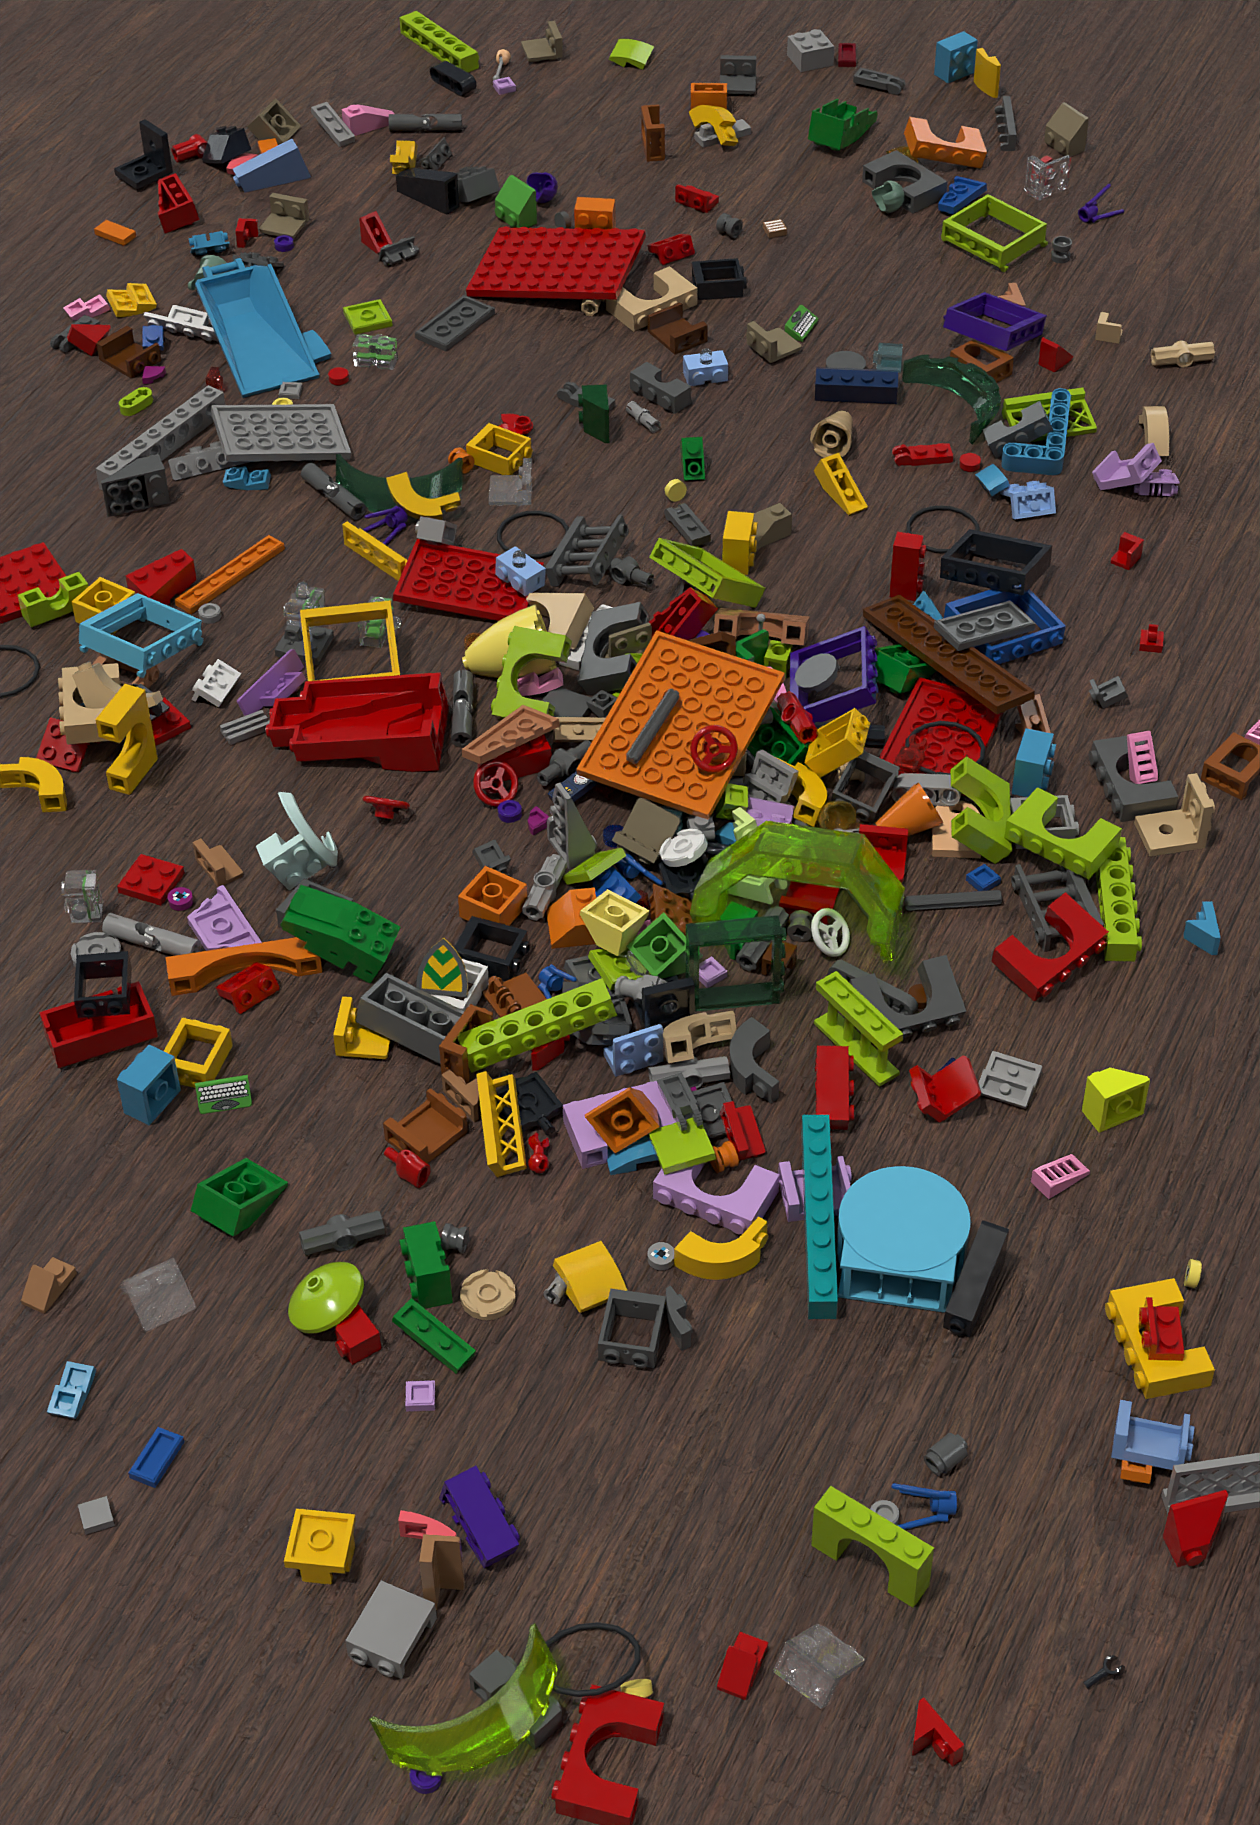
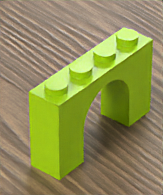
(524, 647)
(992, 795)
(1079, 855)
(908, 1558)

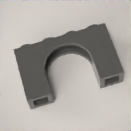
(895, 166)
(613, 672)
(1128, 798)
(942, 995)

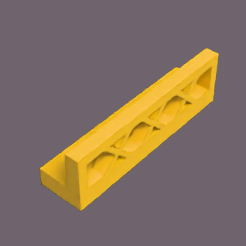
(373, 550)
(491, 1124)

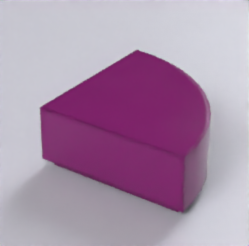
(153, 372)
(537, 821)

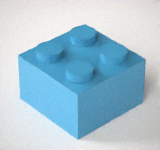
(955, 57)
(1033, 762)
(148, 1084)

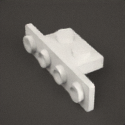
(184, 320)

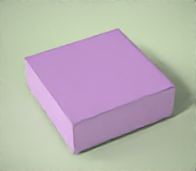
(504, 85)
(711, 972)
(420, 1395)

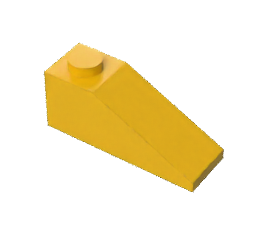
(839, 484)

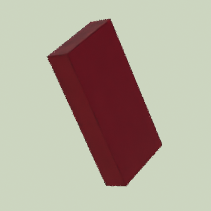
(847, 55)

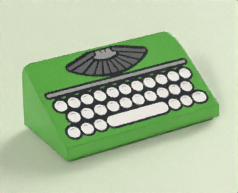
(800, 323)
(223, 1094)

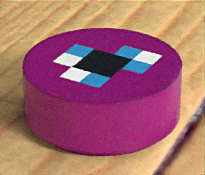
(180, 899)

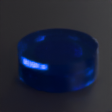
(608, 834)

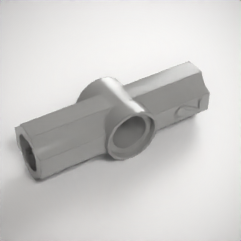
(544, 887)
(694, 1070)

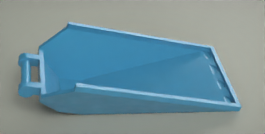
(255, 327)

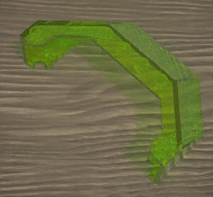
(807, 857)

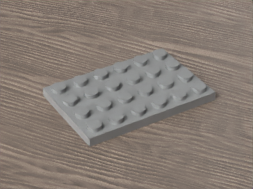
(280, 432)

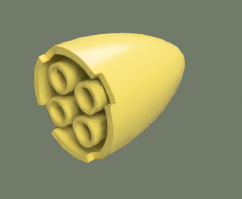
(487, 651)

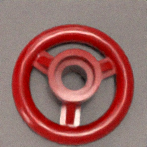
(709, 740)
(487, 786)
(384, 807)

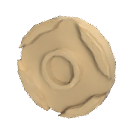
(487, 1294)

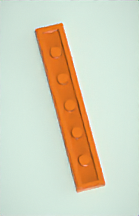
(229, 574)

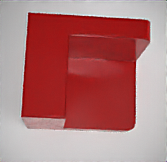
(1129, 551)

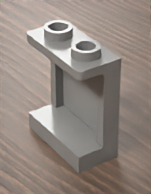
(389, 1629)

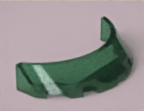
(962, 379)
(374, 490)

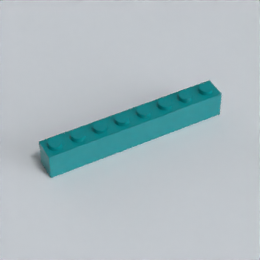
(819, 1217)

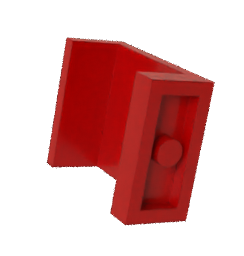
(809, 898)

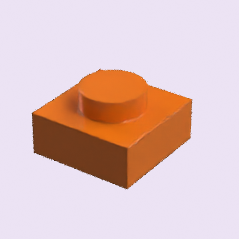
(1135, 1472)

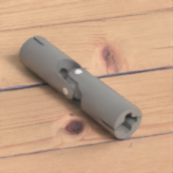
(149, 936)

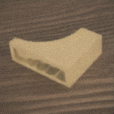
(566, 611)
(98, 688)

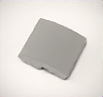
(770, 778)
(1009, 1079)

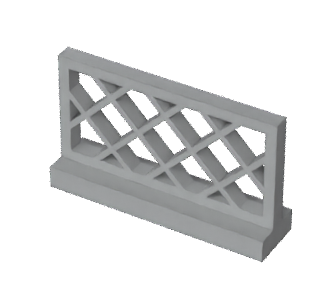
(1241, 1487)

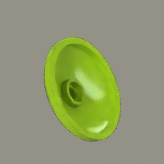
(325, 1297)

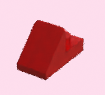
(742, 1665)
(932, 1729)

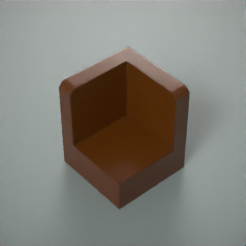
(789, 960)

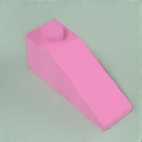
(365, 118)

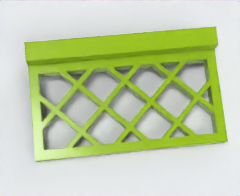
(1013, 406)

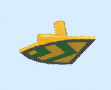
(443, 971)

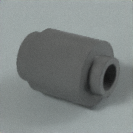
(946, 1453)

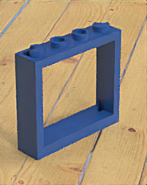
(1051, 627)

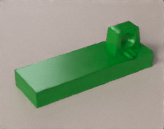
(433, 1336)

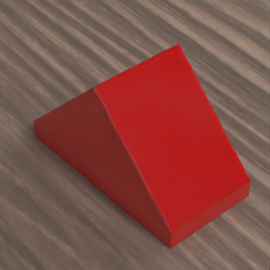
(373, 232)
(86, 336)
(1053, 355)

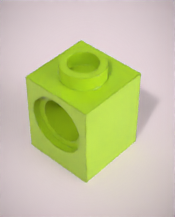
(778, 656)
(731, 799)

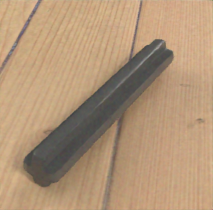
(652, 726)
(953, 900)

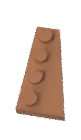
(509, 733)

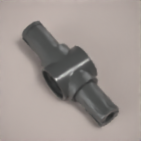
(629, 570)
(563, 763)

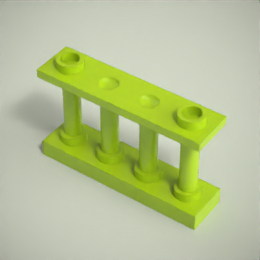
(867, 1019)

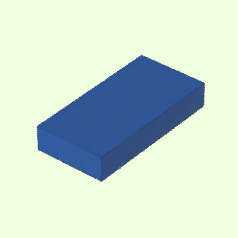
(156, 1457)

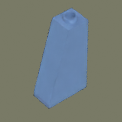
(272, 168)

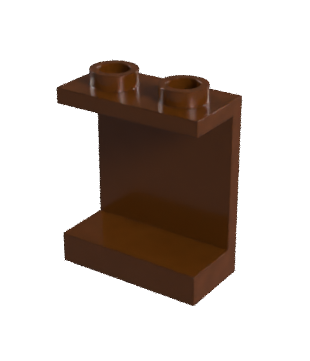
(674, 331)
(126, 355)

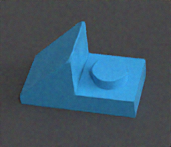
(1204, 930)

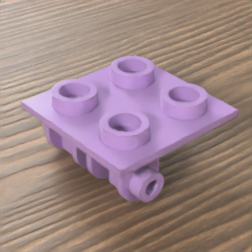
(1162, 477)

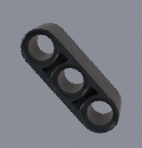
(453, 78)

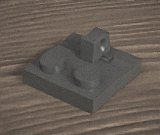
(293, 639)

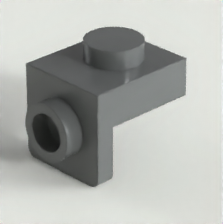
(1108, 692)
(491, 856)

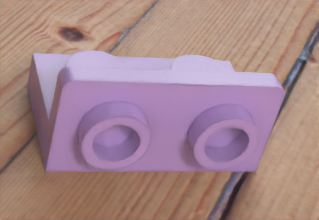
(767, 810)

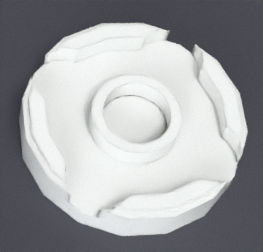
(684, 848)

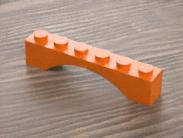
(194, 970)

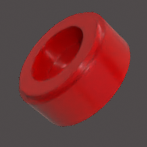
(338, 376)
(970, 462)

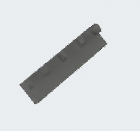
(1006, 117)

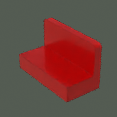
(742, 1130)

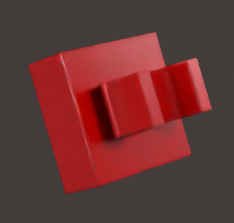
(1151, 639)

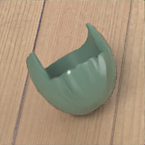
(889, 196)

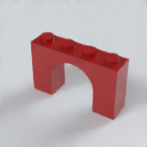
(1039, 975)
(604, 1716)

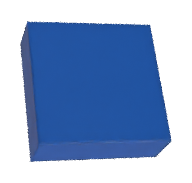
(983, 878)

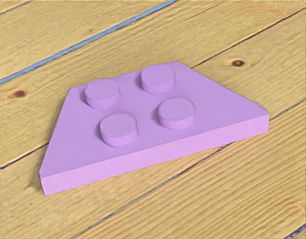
(221, 923)

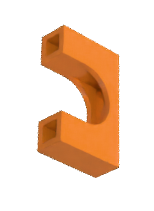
(967, 150)

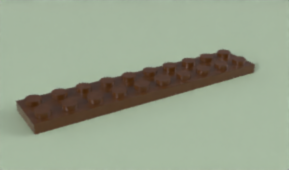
(965, 668)

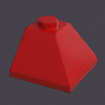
(1193, 1527)

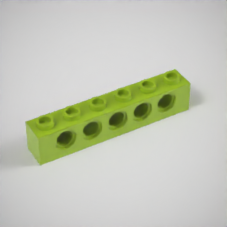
(438, 41)
(1117, 905)
(537, 1024)

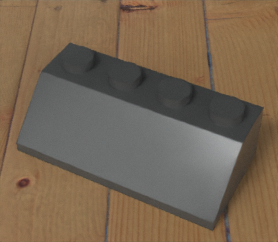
(408, 1015)

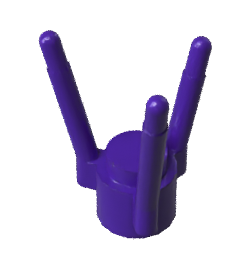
(1090, 210)
(395, 518)

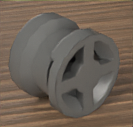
(454, 1238)

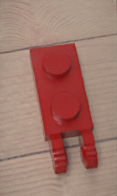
(923, 454)

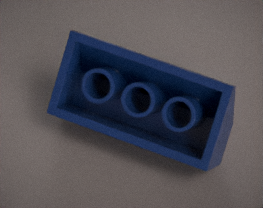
(856, 385)

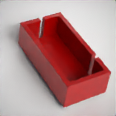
(83, 1038)

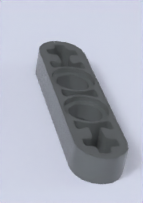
(896, 999)

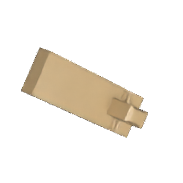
(577, 729)

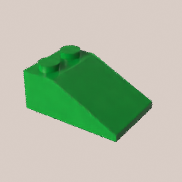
(900, 668)
(237, 1196)

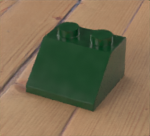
(594, 411)

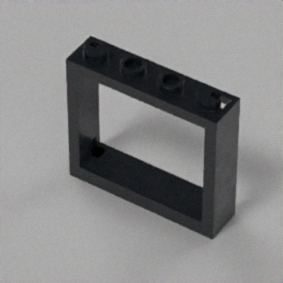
(1032, 554)

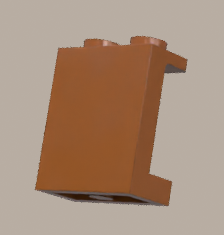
(427, 1128)

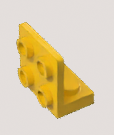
(355, 1039)

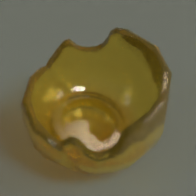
(837, 815)

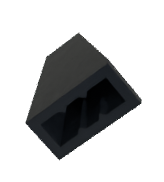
(430, 188)
(976, 1279)

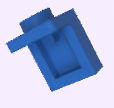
(153, 334)

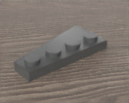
(584, 971)

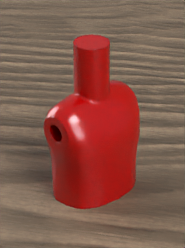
(409, 1166)

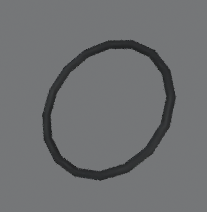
(936, 507)
(504, 547)
(35, 674)
(952, 724)
(598, 1625)

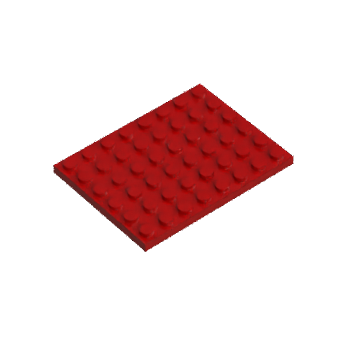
(556, 263)

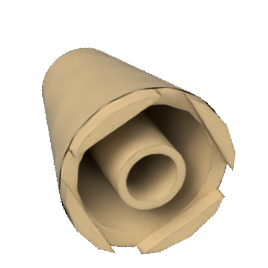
(833, 434)

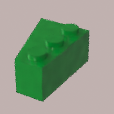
(426, 1265)

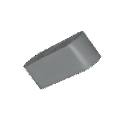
(937, 785)

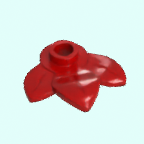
(516, 423)

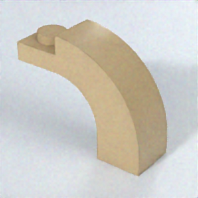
(1156, 428)
(695, 1030)

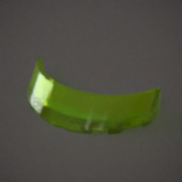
(484, 1732)

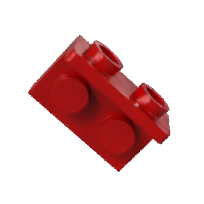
(695, 198)
(672, 248)
(249, 986)
(1162, 1331)

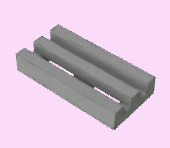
(244, 727)

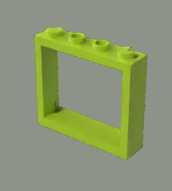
(728, 582)

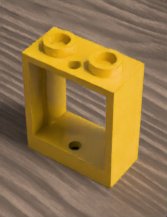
(505, 439)
(838, 742)
(192, 1073)

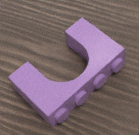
(586, 1141)
(731, 1211)

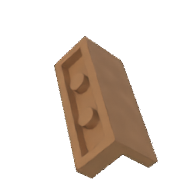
(440, 1565)

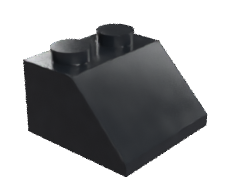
(225, 144)

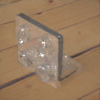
(1046, 178)
(512, 488)
(158, 1294)
(816, 1663)

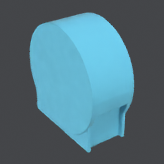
(902, 1238)

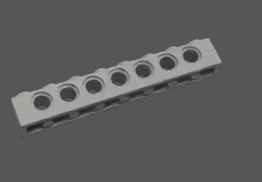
(168, 433)

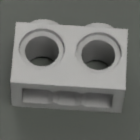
(436, 530)

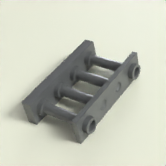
(575, 540)
(1074, 888)

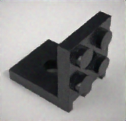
(153, 164)
(666, 1002)

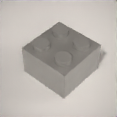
(810, 50)

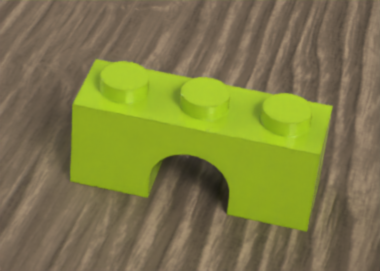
(39, 609)

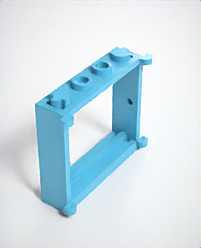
(97, 630)

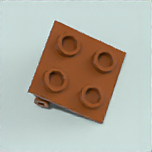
(672, 905)
(512, 994)

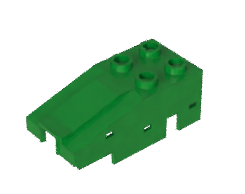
(839, 124)
(341, 929)

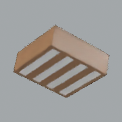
(775, 228)

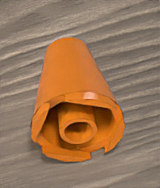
(912, 812)

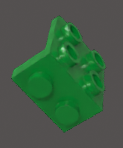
(753, 647)

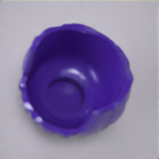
(544, 184)

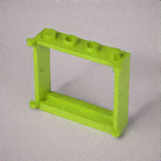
(956, 232)

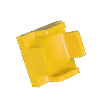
(320, 1544)

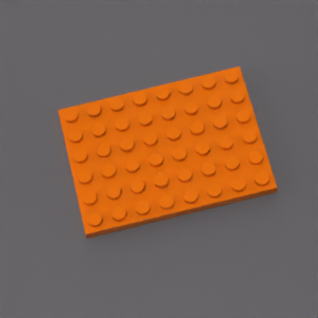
(712, 691)

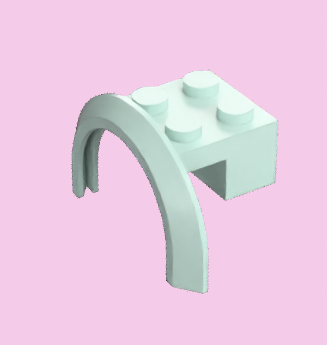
(300, 855)

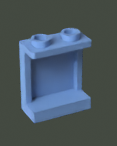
(1151, 1441)

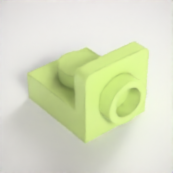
(743, 823)

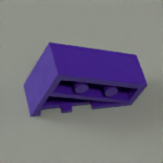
(480, 1516)

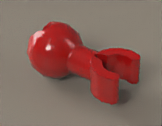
(538, 1161)

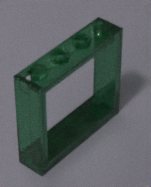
(736, 932)

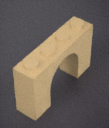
(635, 311)
(80, 722)

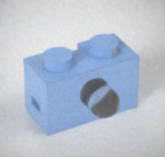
(705, 367)
(520, 570)

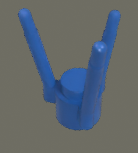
(630, 868)
(552, 980)
(941, 1502)

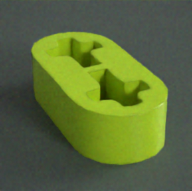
(136, 401)

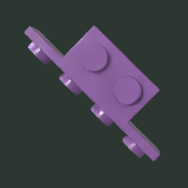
(277, 682)

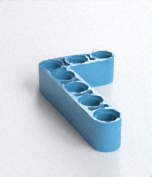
(1039, 458)

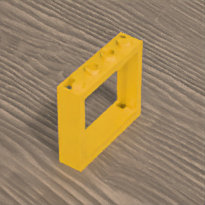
(348, 614)

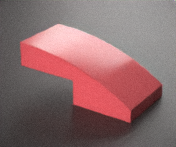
(238, 161)
(415, 1525)

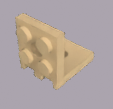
(1186, 826)

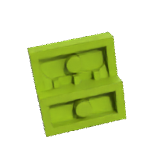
(631, 51)

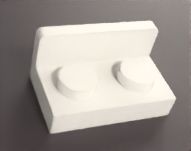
(216, 684)

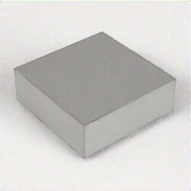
(290, 390)
(96, 1515)

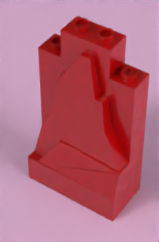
(378, 719)

